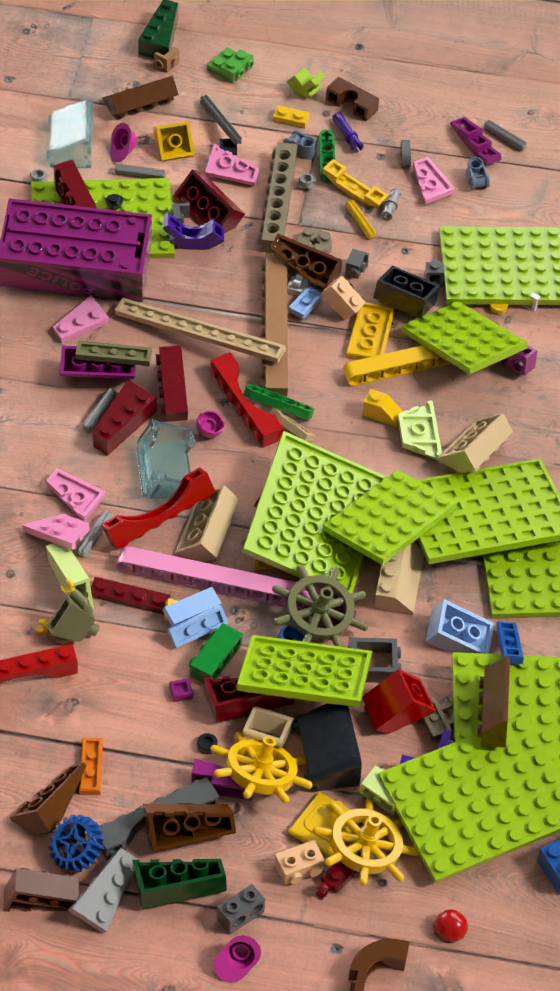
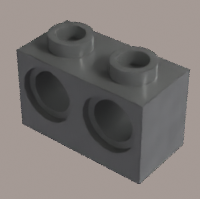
(241, 909)

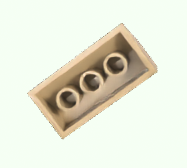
(476, 444)
(207, 526)
(400, 581)

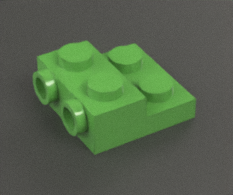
(231, 64)

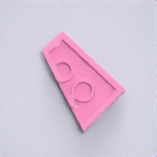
(228, 167)
(431, 181)
(81, 320)
(75, 493)

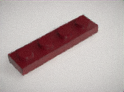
(129, 595)

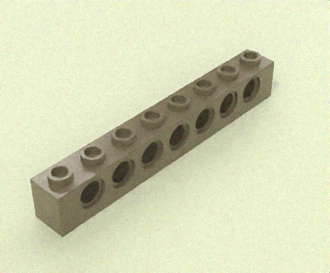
(279, 194)

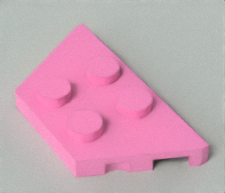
(59, 530)

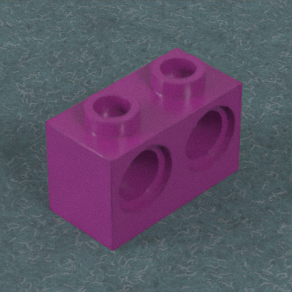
(522, 361)

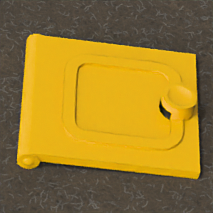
(320, 815)

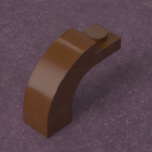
(377, 955)

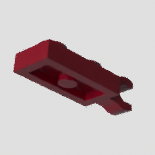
(334, 879)

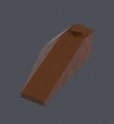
(311, 263)
(49, 808)

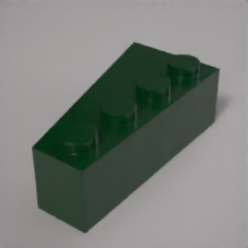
(160, 30)
(177, 881)

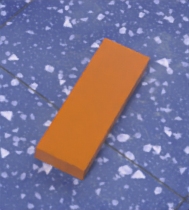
(92, 756)

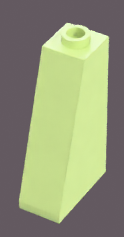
(67, 567)

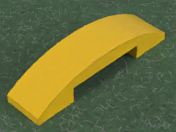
(353, 187)

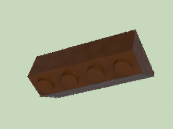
(140, 96)
(495, 704)

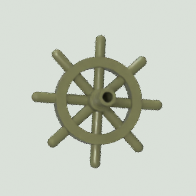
(320, 606)

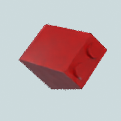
(397, 702)

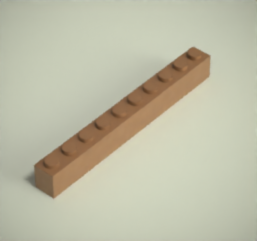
(275, 321)

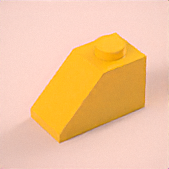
(381, 408)

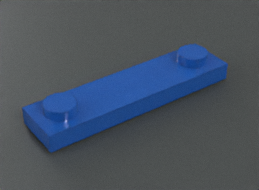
(509, 642)

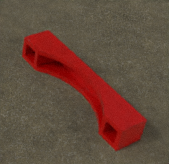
(262, 424)
(192, 489)
(50, 662)

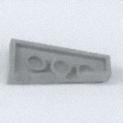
(103, 895)

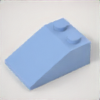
(458, 629)

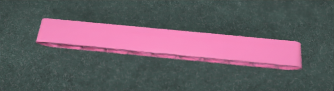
(205, 575)

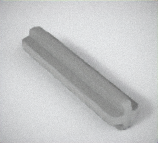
(505, 135)
(139, 171)
(99, 409)
(93, 534)

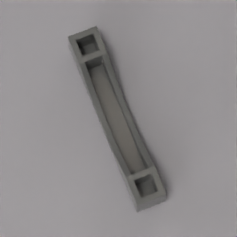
(122, 830)

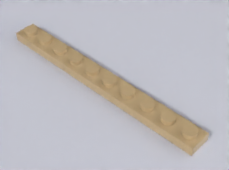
(200, 330)

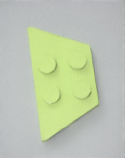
(420, 430)

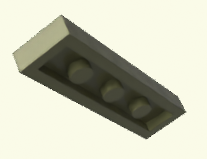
(113, 353)

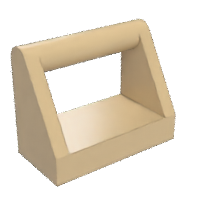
(268, 722)

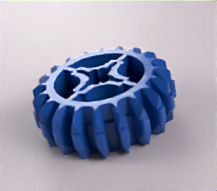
(78, 854)

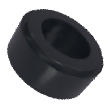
(205, 742)

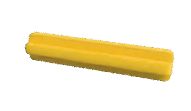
(360, 219)

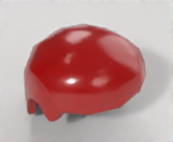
(450, 925)

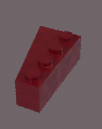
(70, 185)
(172, 383)
(124, 416)
(229, 703)

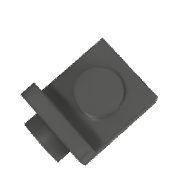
(181, 211)

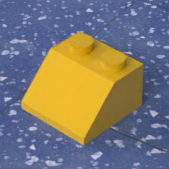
(174, 140)

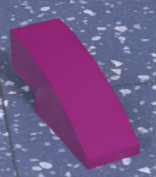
(224, 785)

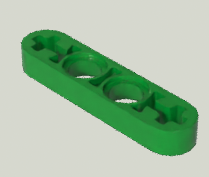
(326, 155)
(278, 401)

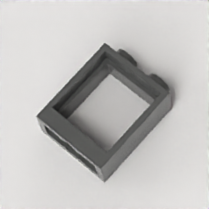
(378, 674)

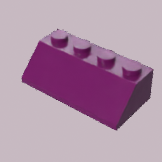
(84, 368)

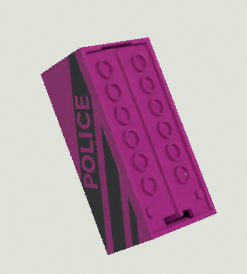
(75, 250)

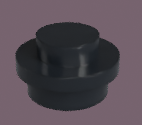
(114, 201)

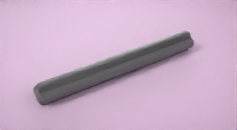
(221, 119)

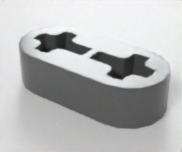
(405, 153)

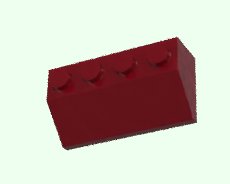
(208, 201)

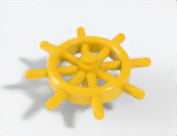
(261, 767)
(366, 841)

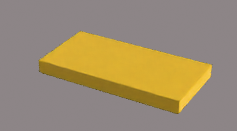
(370, 331)

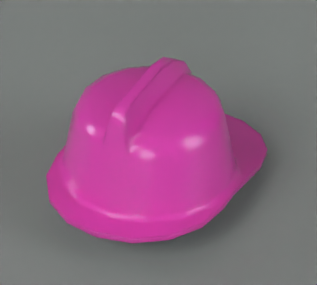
(122, 142)
(237, 958)

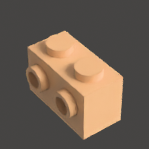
(343, 297)
(299, 863)

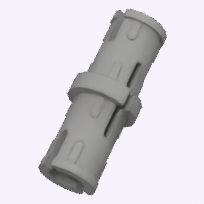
(391, 204)

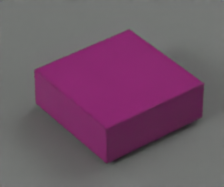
(181, 690)

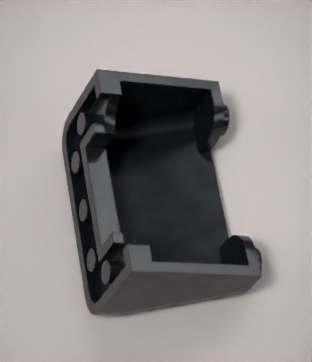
(329, 747)

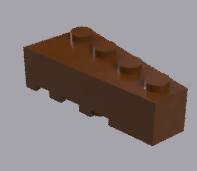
(186, 823)

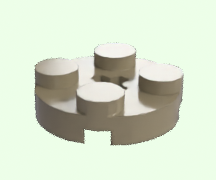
(317, 236)

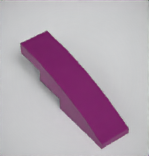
(475, 141)

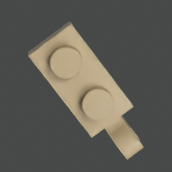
(290, 425)

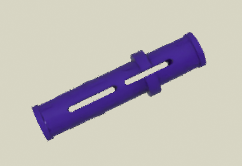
(351, 136)

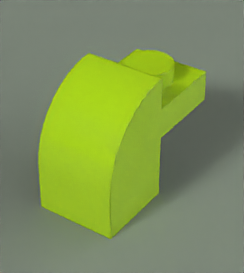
(305, 84)

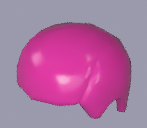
(210, 424)

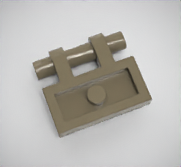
(437, 721)

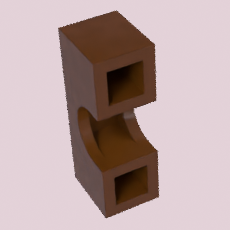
(343, 91)

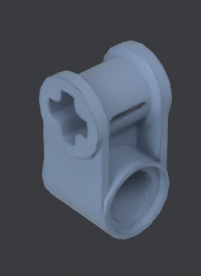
(305, 146)
(477, 173)

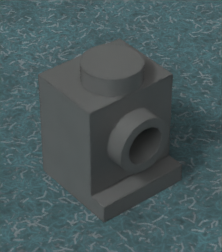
(356, 263)
(435, 269)

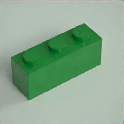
(216, 653)

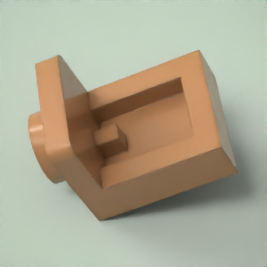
(167, 61)

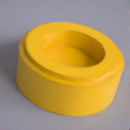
(498, 309)

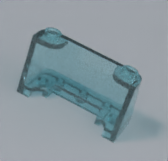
(71, 134)
(163, 458)

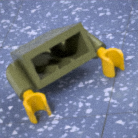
(71, 619)

